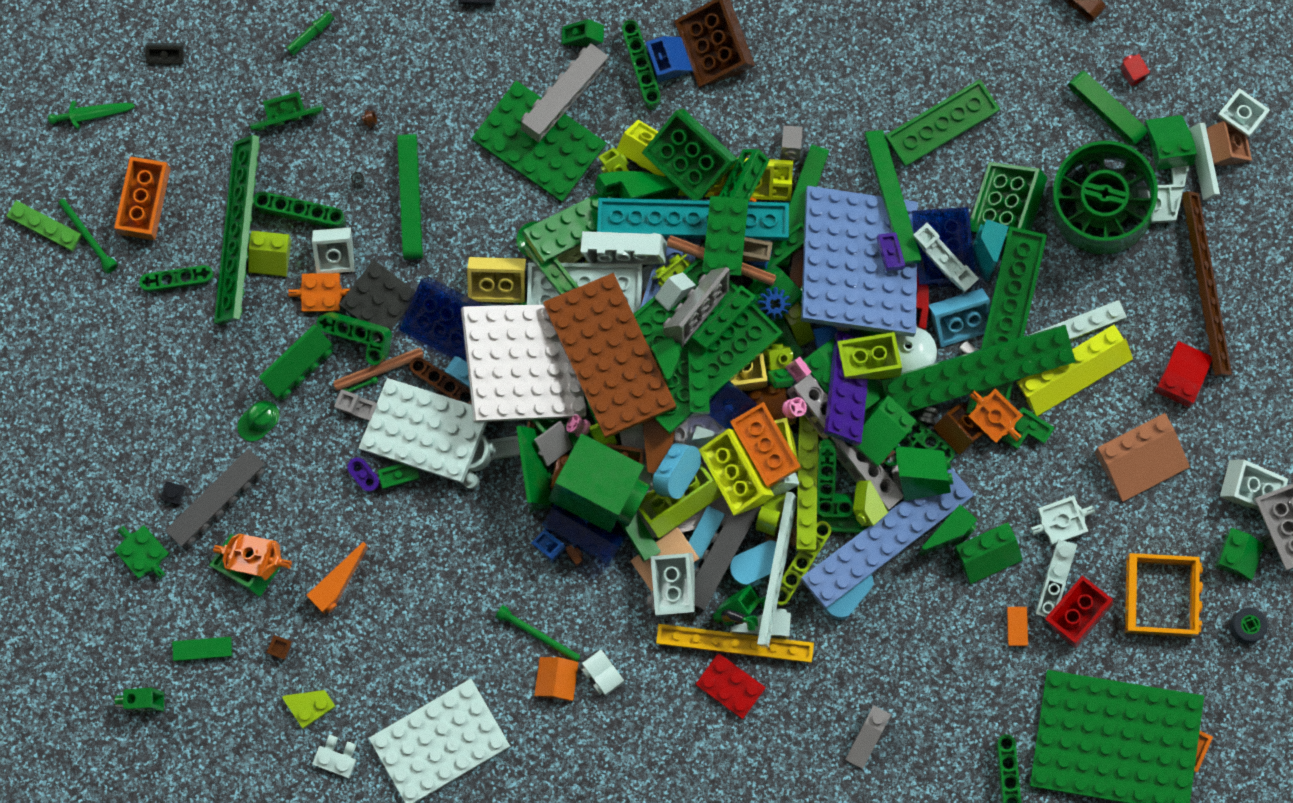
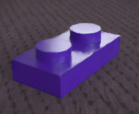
(890, 251)

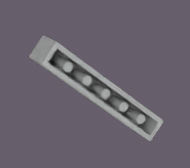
(564, 92)

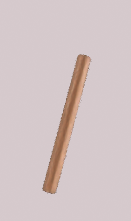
(698, 252)

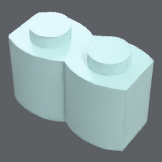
(603, 673)

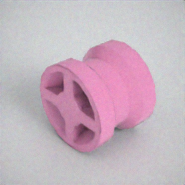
(799, 408)
(578, 425)

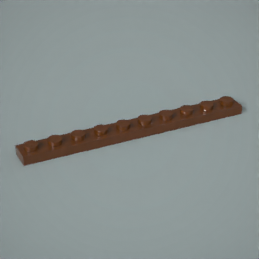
(1207, 284)

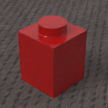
(1134, 69)

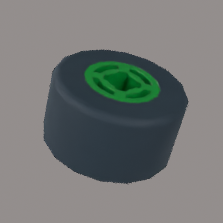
(1244, 631)

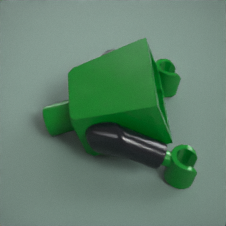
(738, 607)

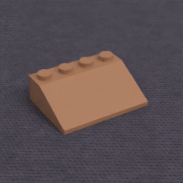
(1142, 457)

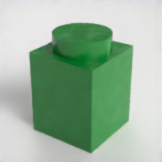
(599, 485)

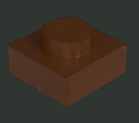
(575, 555)
(279, 647)

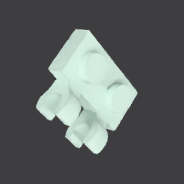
(335, 762)

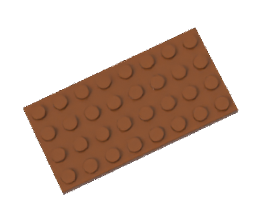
(609, 355)

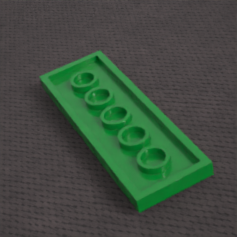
(942, 123)
(563, 230)

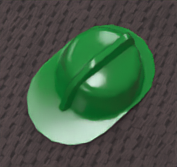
(258, 420)

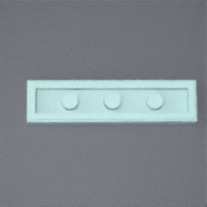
(1204, 162)

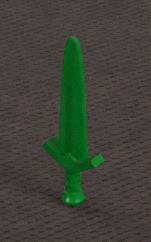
(90, 112)

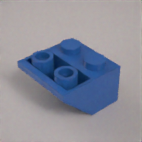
(668, 58)

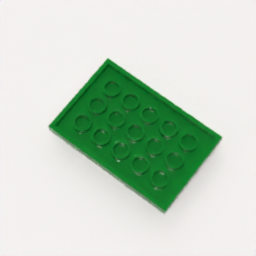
(554, 162)

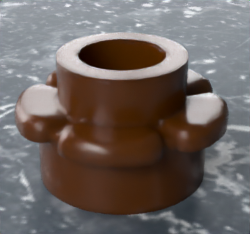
(369, 118)

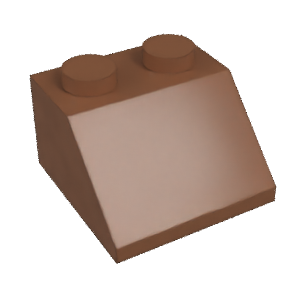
(1228, 145)

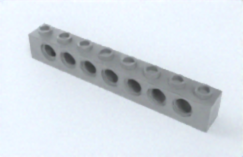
(845, 454)

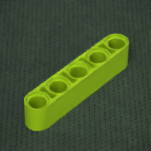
(797, 572)

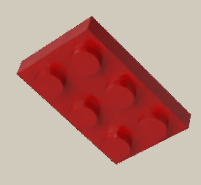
(730, 686)

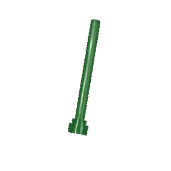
(108, 263)
(505, 615)

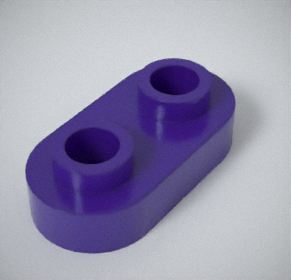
(363, 475)

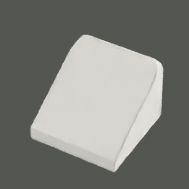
(966, 348)

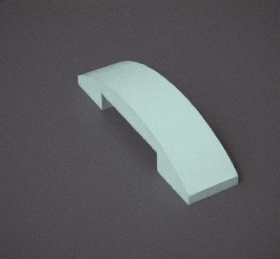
(944, 258)

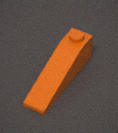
(331, 588)

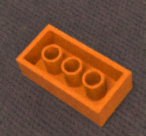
(142, 198)

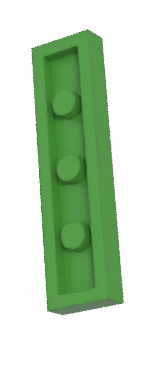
(44, 226)

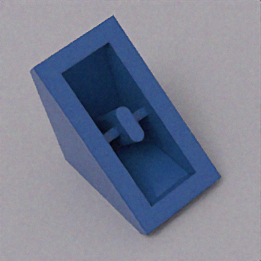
(548, 546)

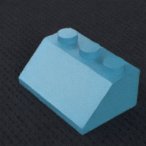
(960, 317)

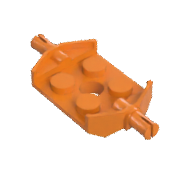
(263, 561)

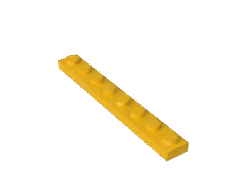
(733, 643)

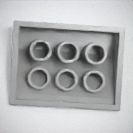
(698, 306)
(1278, 516)

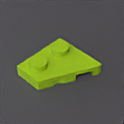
(309, 706)

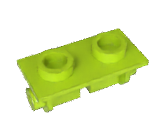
(676, 265)

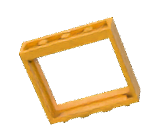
(1131, 593)

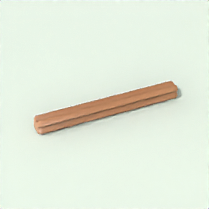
(378, 369)

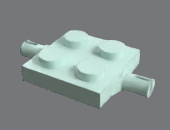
(1062, 520)

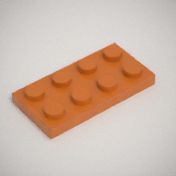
(765, 444)

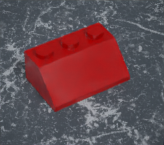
(1079, 611)

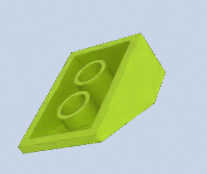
(870, 357)

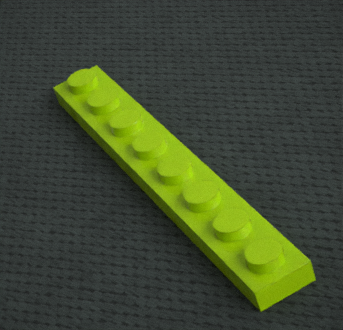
(807, 486)

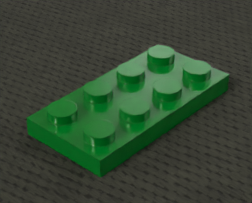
(725, 234)

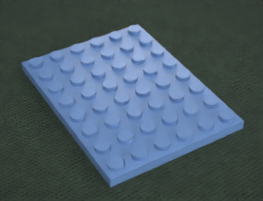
(844, 267)

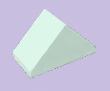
(674, 290)

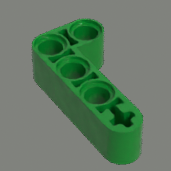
(354, 333)
(828, 478)

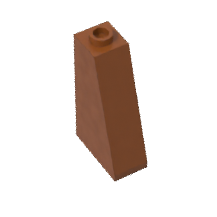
(656, 444)

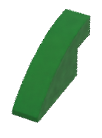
(635, 185)

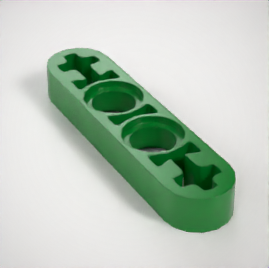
(176, 278)

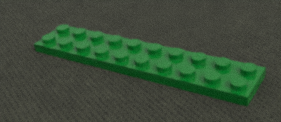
(236, 230)
(1012, 295)
(980, 369)

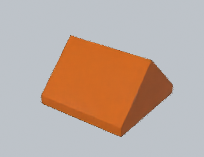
(556, 678)

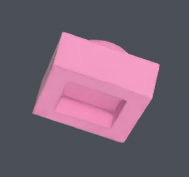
(798, 369)

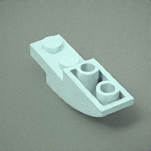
(1056, 577)

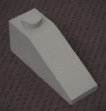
(868, 737)

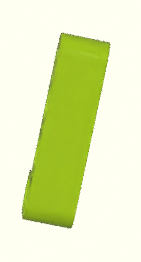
(771, 514)

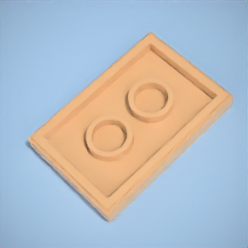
(670, 544)

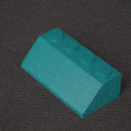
(988, 246)

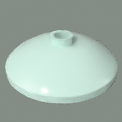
(922, 351)

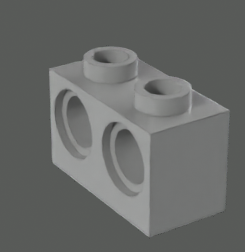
(791, 143)

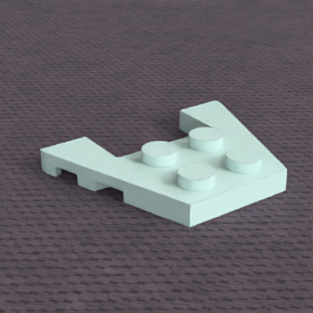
(1168, 195)

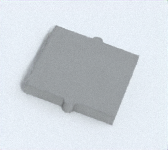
(553, 443)

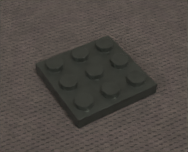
(378, 297)

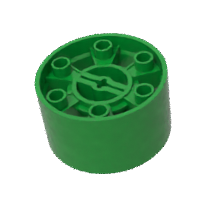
(1119, 202)

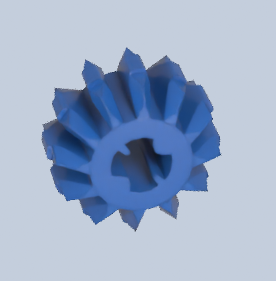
(773, 296)

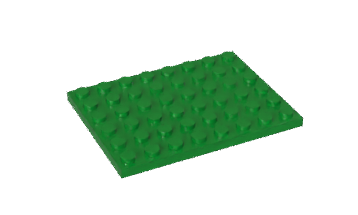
(726, 357)
(1116, 740)

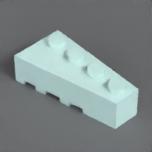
(623, 248)

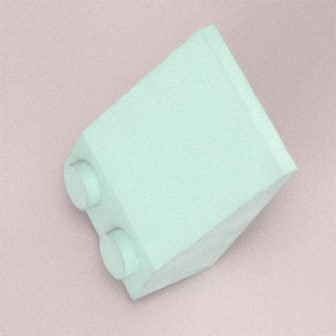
(1248, 481)
(673, 583)

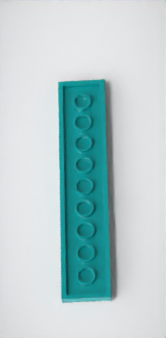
(686, 218)

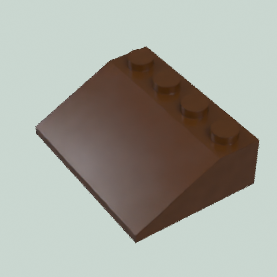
(714, 42)

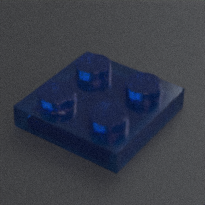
(729, 404)

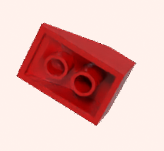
(1184, 374)

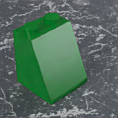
(923, 472)

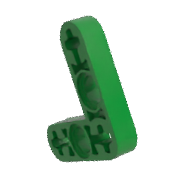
(920, 440)

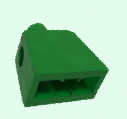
(141, 700)

